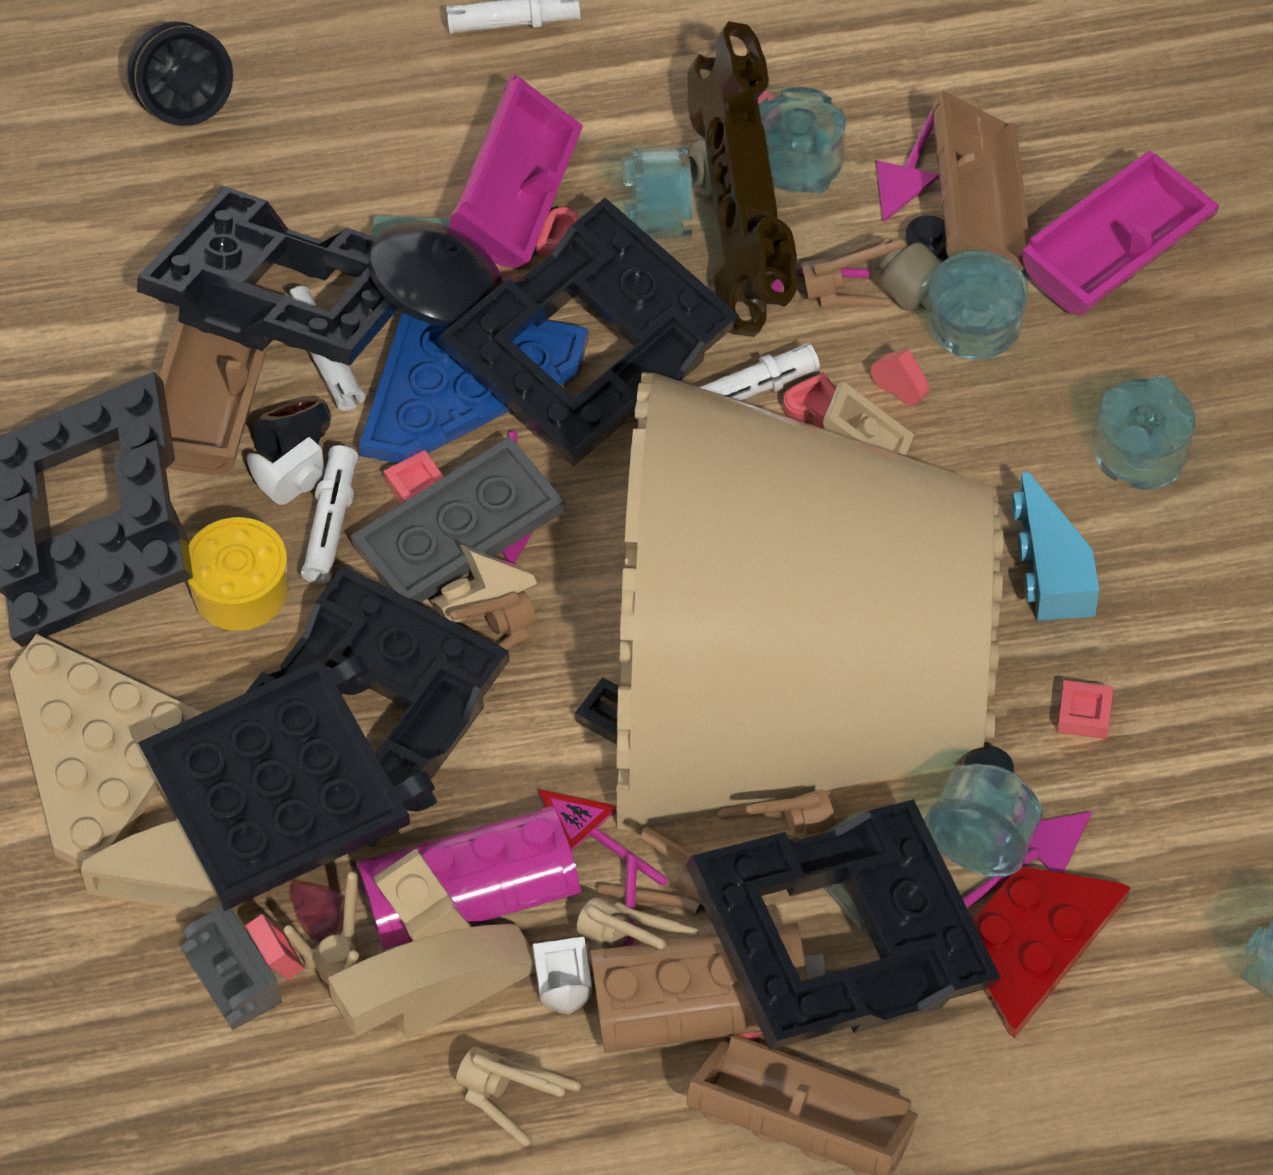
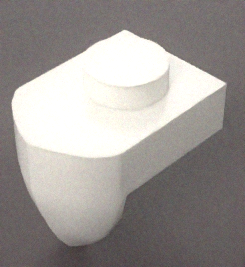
(291, 474)
(563, 974)

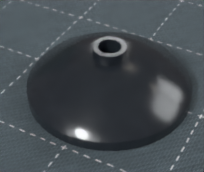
(431, 271)

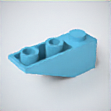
(1058, 557)

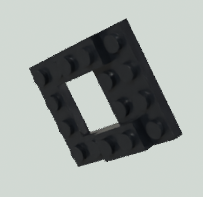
(226, 252)
(626, 282)
(106, 561)
(410, 658)
(903, 897)

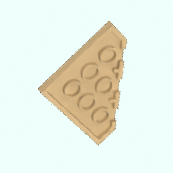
(85, 746)

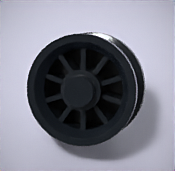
(179, 73)

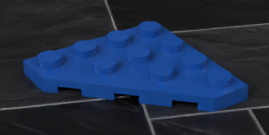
(433, 399)

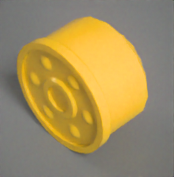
(238, 573)

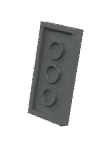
(477, 506)

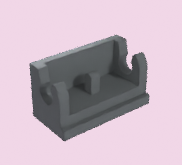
(230, 967)

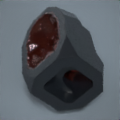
(290, 425)

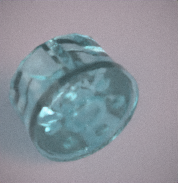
(977, 304)
(985, 819)

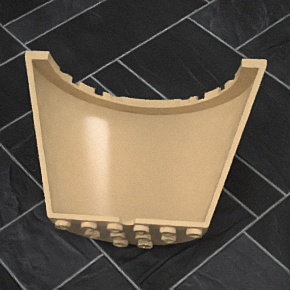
(793, 610)

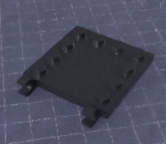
(279, 781)

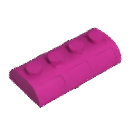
(516, 174)
(1115, 233)
(484, 871)

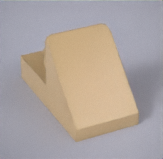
(861, 420)
(492, 581)
(420, 897)

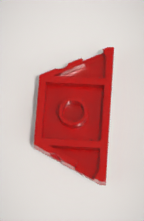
(1038, 932)

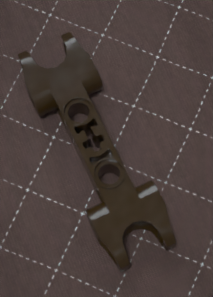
(753, 239)

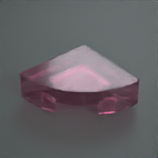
(318, 911)

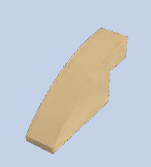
(152, 870)
(431, 978)

